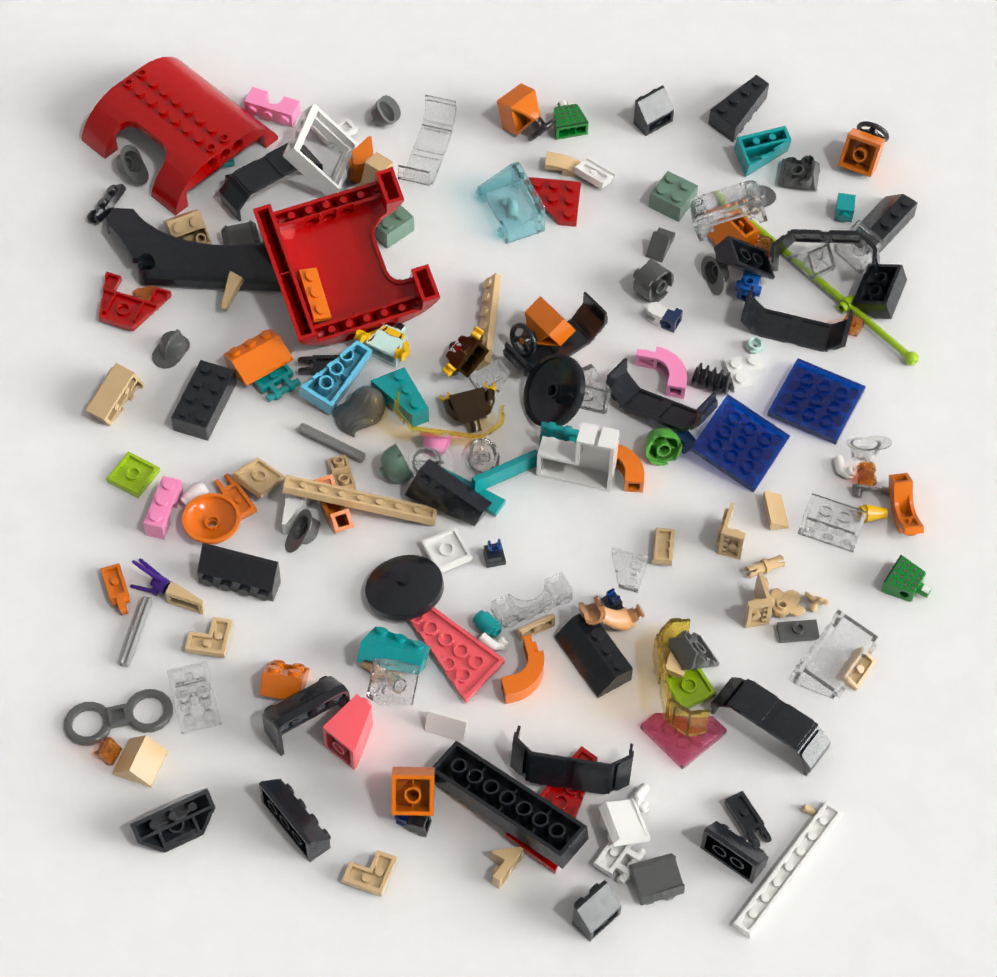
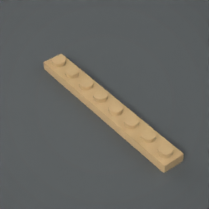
(359, 500)

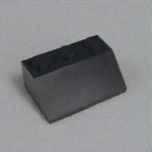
(744, 257)
(880, 292)
(733, 851)

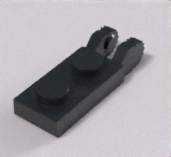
(105, 204)
(319, 363)
(747, 818)

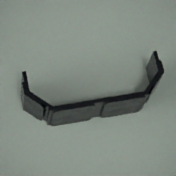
(257, 176)
(818, 236)
(587, 322)
(794, 329)
(653, 406)
(775, 718)
(570, 772)

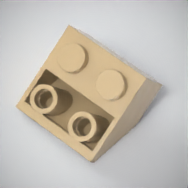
(188, 226)

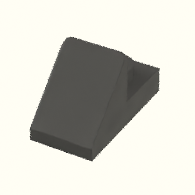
(660, 244)

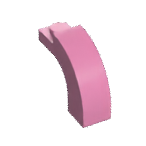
(669, 365)

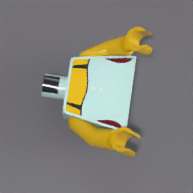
(387, 343)

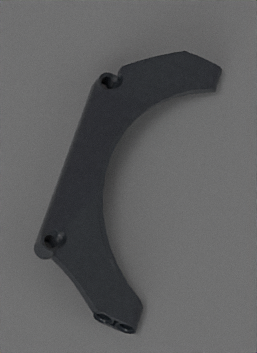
(185, 263)

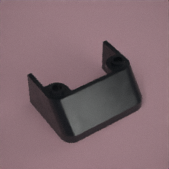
(302, 707)

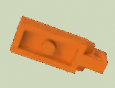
(116, 587)

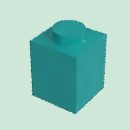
(845, 207)

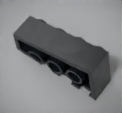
(737, 109)
(447, 494)

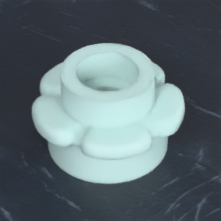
(755, 341)

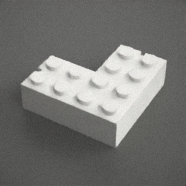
(584, 463)

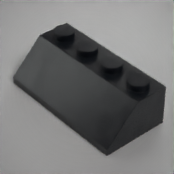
(891, 216)
(238, 572)
(594, 655)
(294, 818)

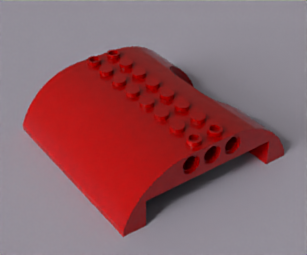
(183, 116)
(340, 242)

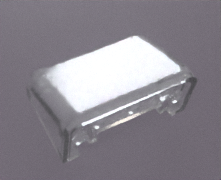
(727, 205)
(834, 656)

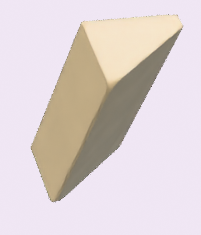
(775, 510)
(535, 627)
(861, 672)

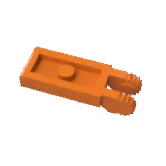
(238, 495)

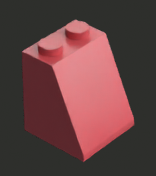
(349, 730)

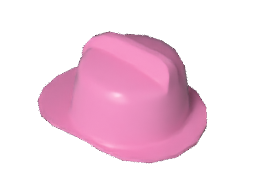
(432, 440)

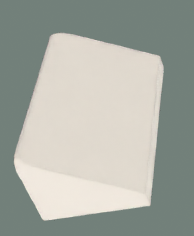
(446, 725)

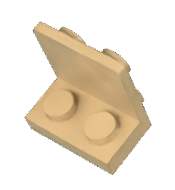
(729, 540)
(759, 609)

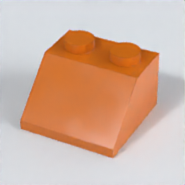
(358, 160)

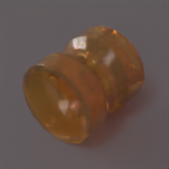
(866, 473)

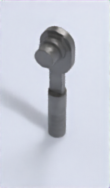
(859, 488)

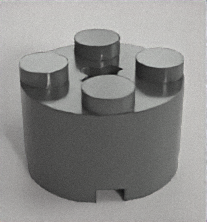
(652, 281)

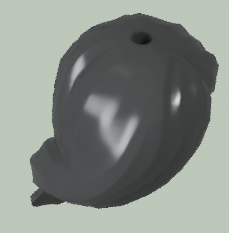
(361, 410)

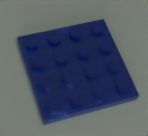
(816, 401)
(740, 443)

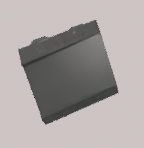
(799, 173)
(240, 234)
(692, 651)
(657, 879)

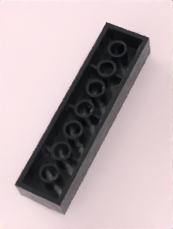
(510, 804)

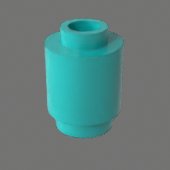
(487, 623)

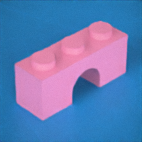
(284, 112)
(158, 516)

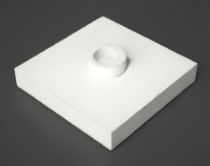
(447, 549)

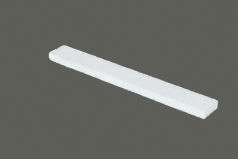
(787, 869)

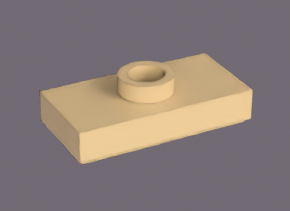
(663, 546)

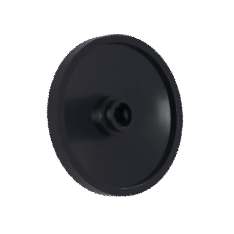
(554, 390)
(404, 587)

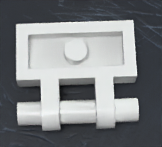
(613, 856)

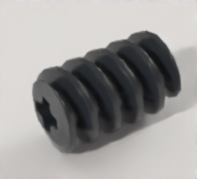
(712, 378)

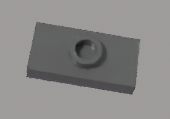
(797, 631)

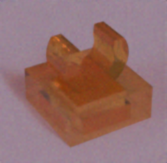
(856, 325)
(108, 751)

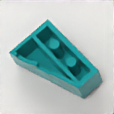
(761, 148)

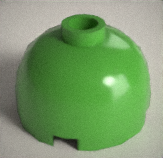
(662, 446)

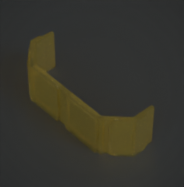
(501, 418)
(681, 718)

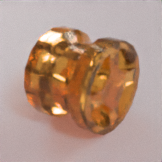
(765, 242)

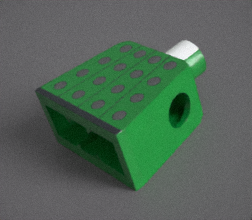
(569, 121)
(905, 581)

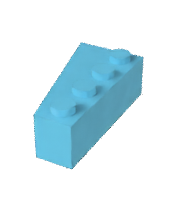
(332, 382)

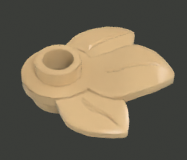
(786, 603)

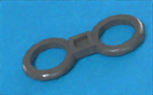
(118, 716)

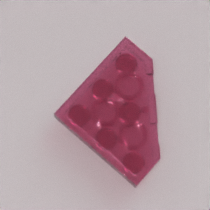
(676, 745)

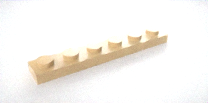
(488, 315)

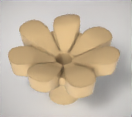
(815, 601)

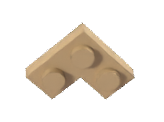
(211, 644)
(371, 879)

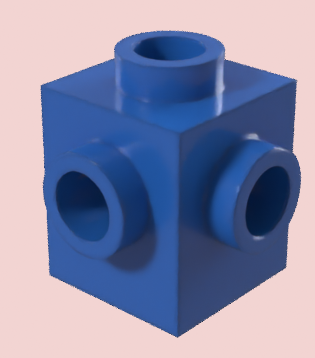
(744, 285)

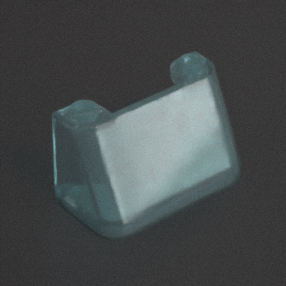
(513, 203)

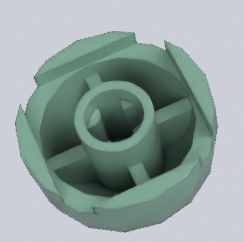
(395, 465)

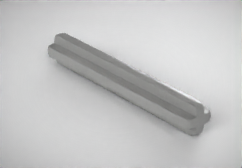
(331, 442)
(136, 631)

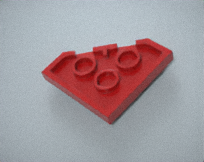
(559, 199)

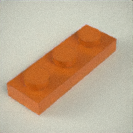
(314, 295)

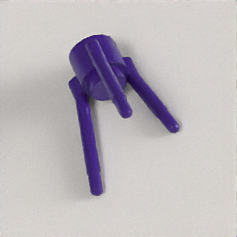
(159, 583)

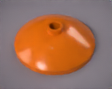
(211, 510)

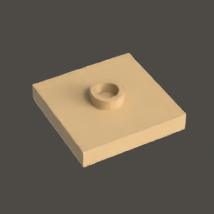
(258, 477)

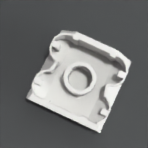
(623, 822)

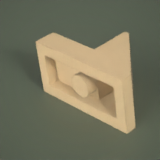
(507, 861)

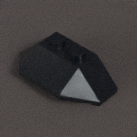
(175, 821)

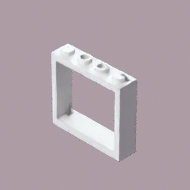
(292, 153)

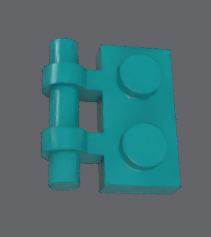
(273, 379)
(559, 432)

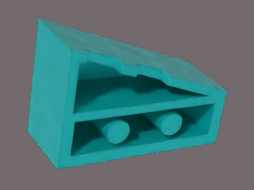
(410, 402)
(387, 645)

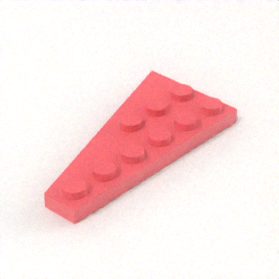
(460, 655)

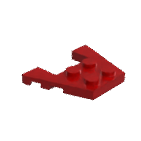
(126, 310)

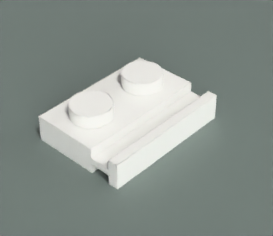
(594, 173)

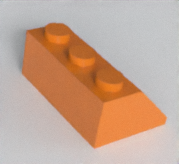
(258, 357)

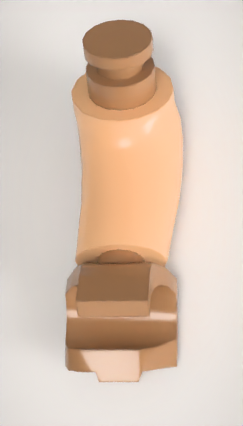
(617, 619)

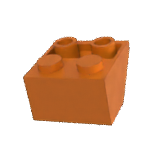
(738, 228)
(283, 679)

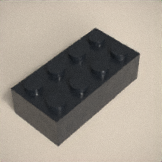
(204, 400)

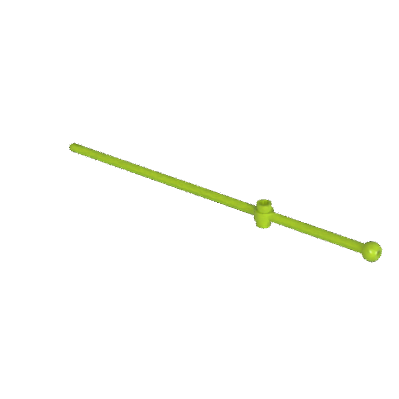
(845, 305)

